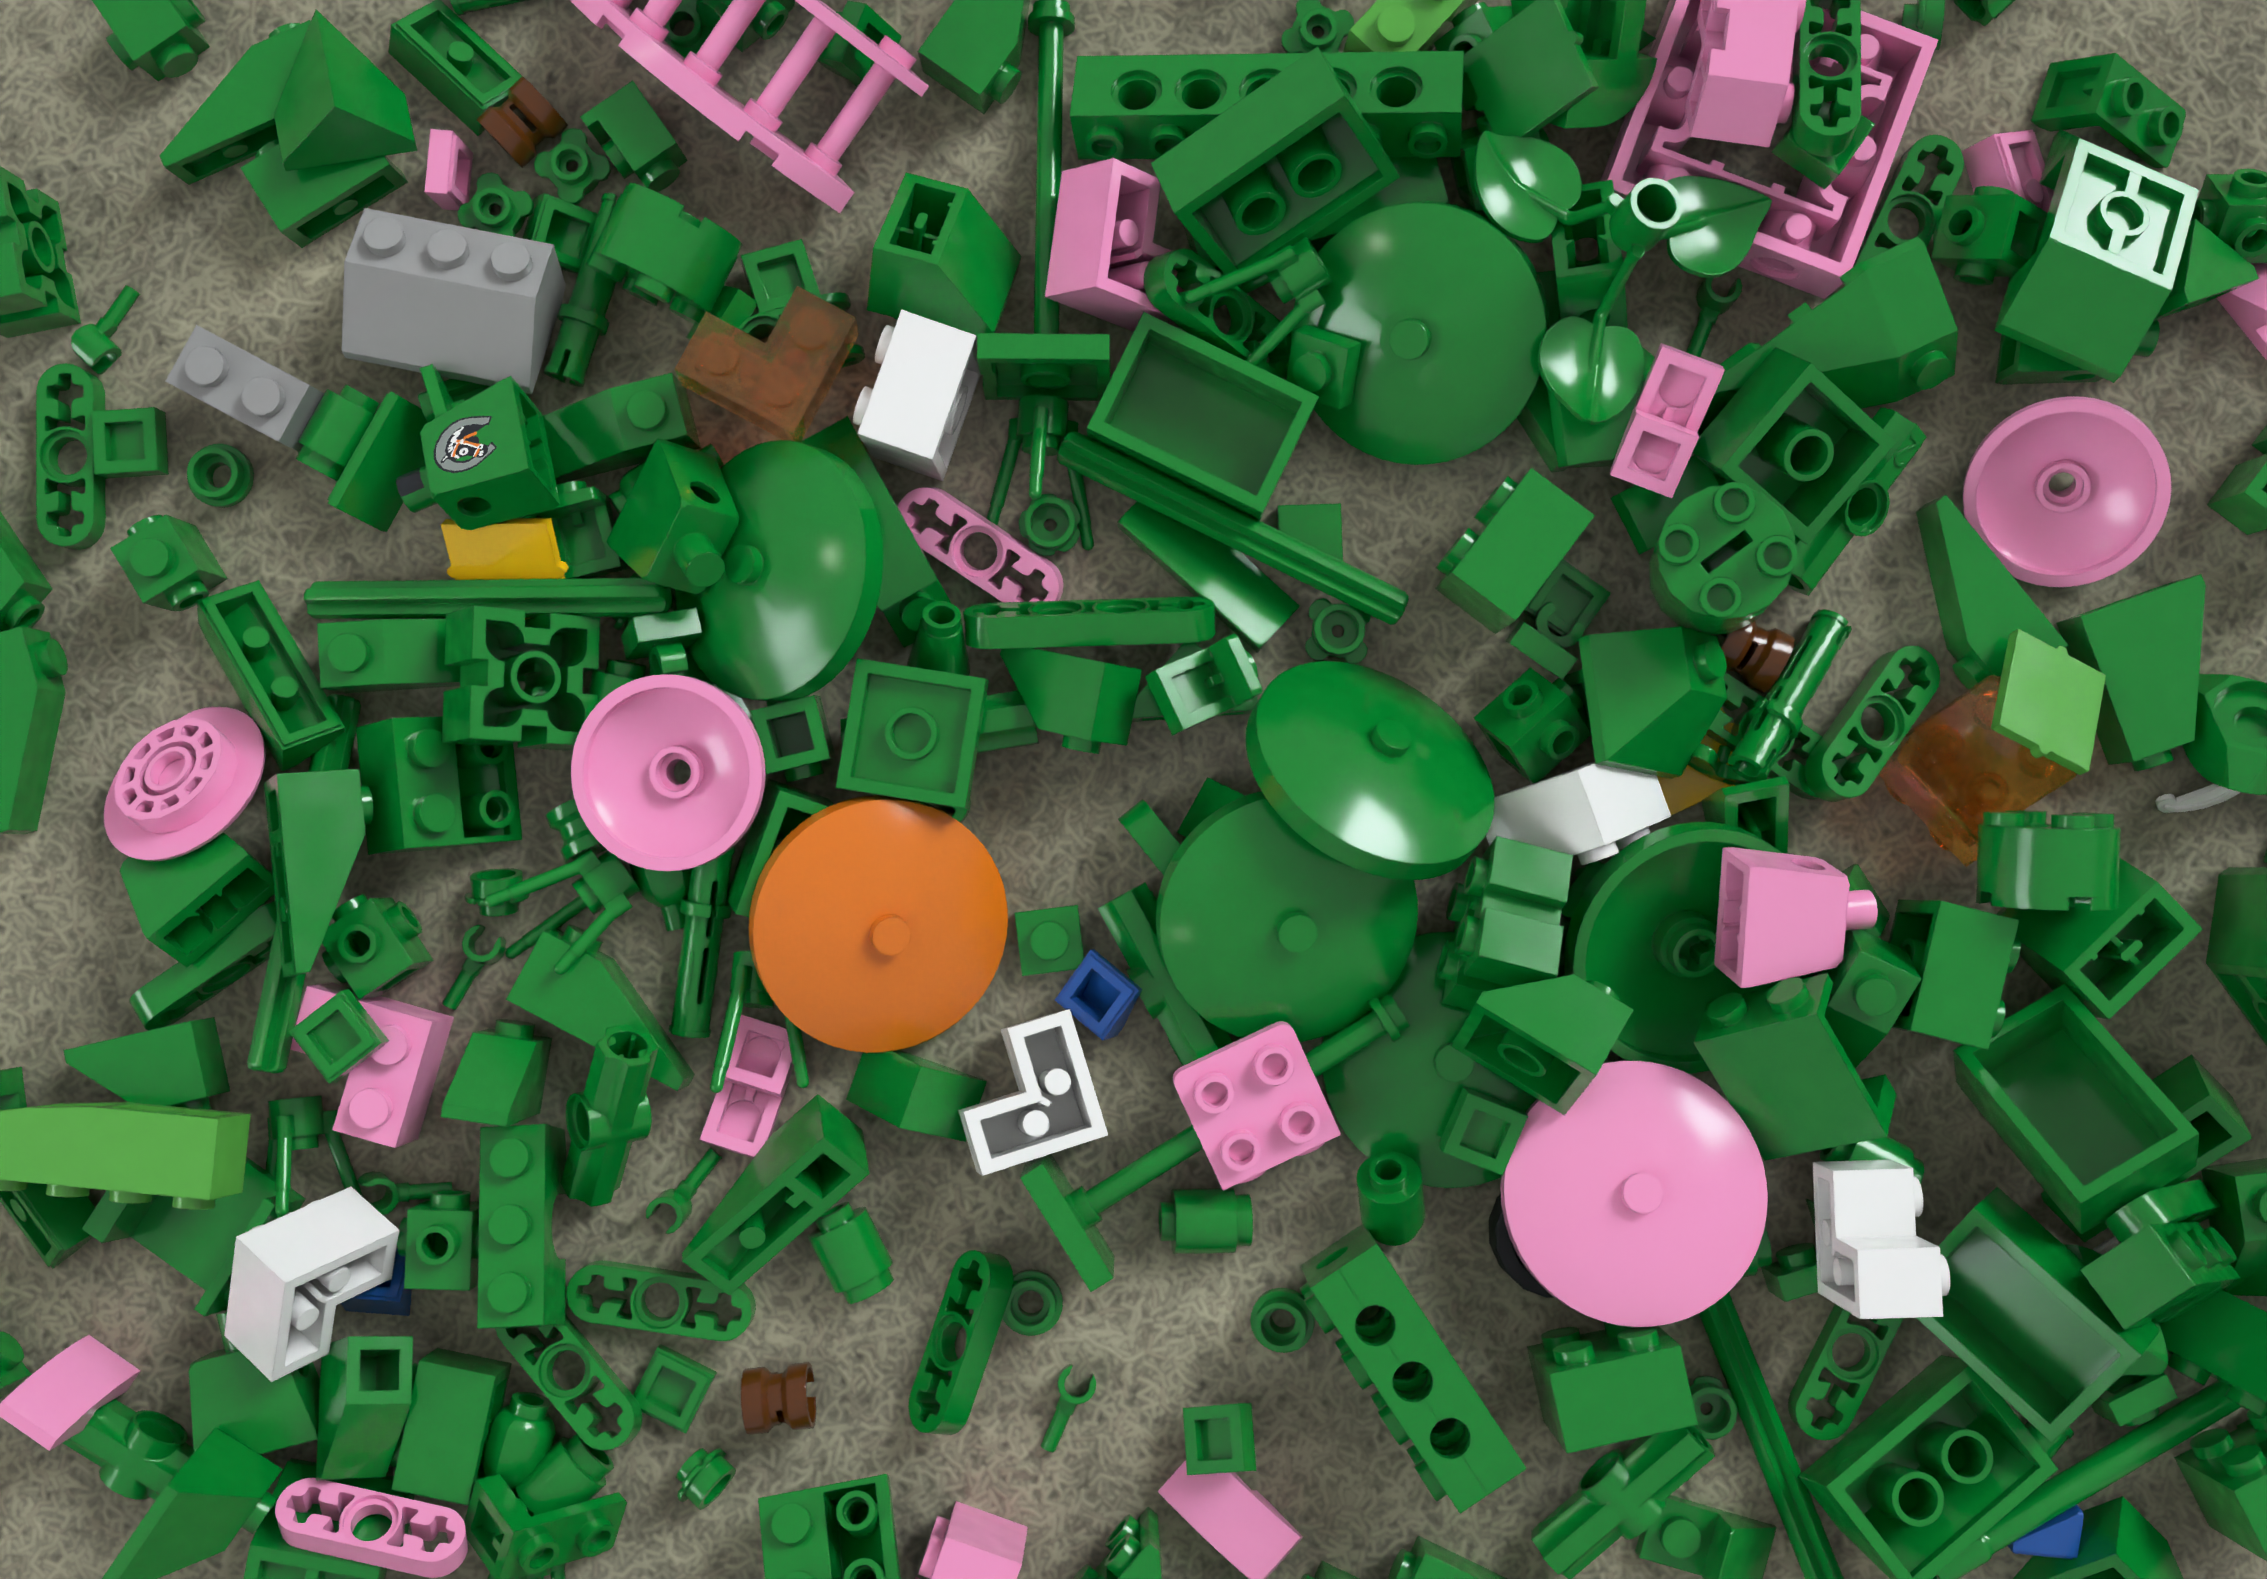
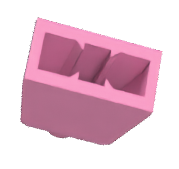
(1784, 916)

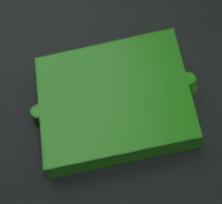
(2048, 702)

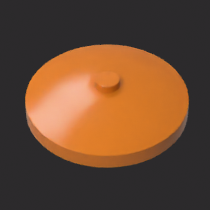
(878, 923)

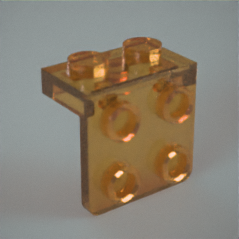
(1960, 767)

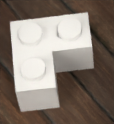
(1581, 811)
(1053, 1103)
(1870, 1244)
(297, 1272)

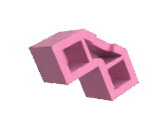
(1743, 69)

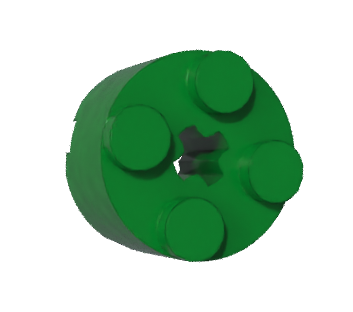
(664, 253)
(2047, 864)

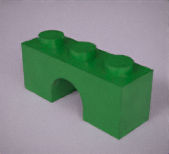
(517, 1263)
(2162, 1272)

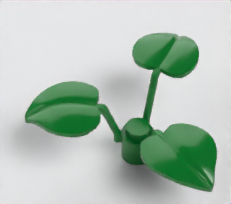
(1707, 229)

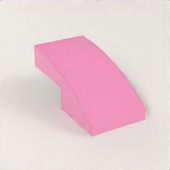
(1666, 420)
(752, 1091)
(67, 1392)
(1232, 1519)

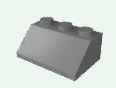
(449, 299)

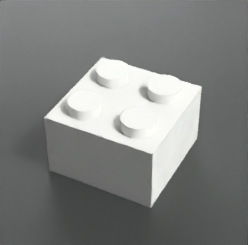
(918, 394)

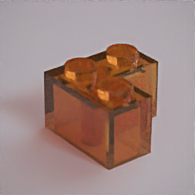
(775, 381)

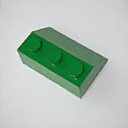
(1275, 166)
(1929, 1471)

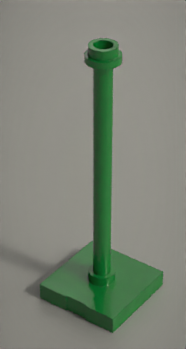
(1046, 361)
(1076, 1212)

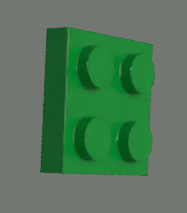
(912, 733)

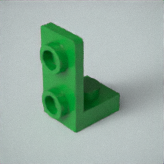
(2115, 97)
(522, 1544)

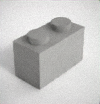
(244, 387)

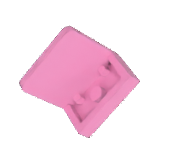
(1255, 1104)

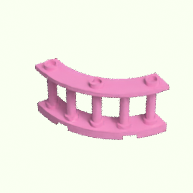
(698, 78)

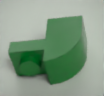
(1611, 47)

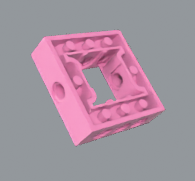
(1820, 231)

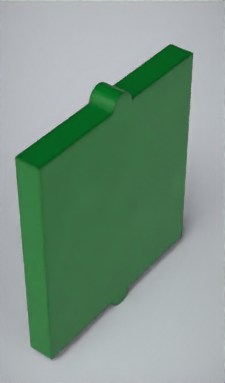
(1529, 70)

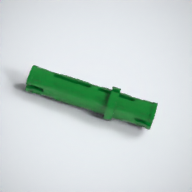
(584, 314)
(1781, 711)
(700, 947)

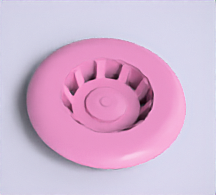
(184, 784)

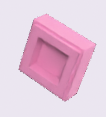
(448, 169)

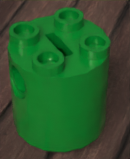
(1722, 559)

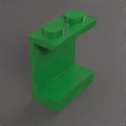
(1790, 1070)
(194, 1241)

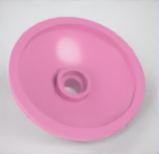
(2092, 525)
(628, 780)

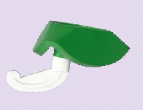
(2227, 742)

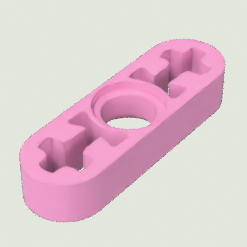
(949, 512)
(320, 1537)

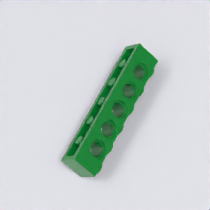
(1156, 101)

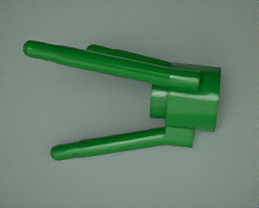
(1293, 273)
(1040, 429)
(602, 885)
(749, 992)
(296, 1126)

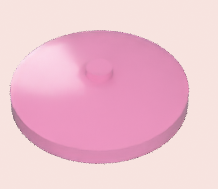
(1636, 1196)

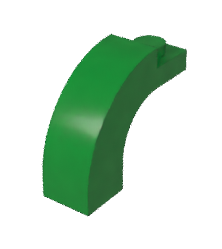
(907, 575)

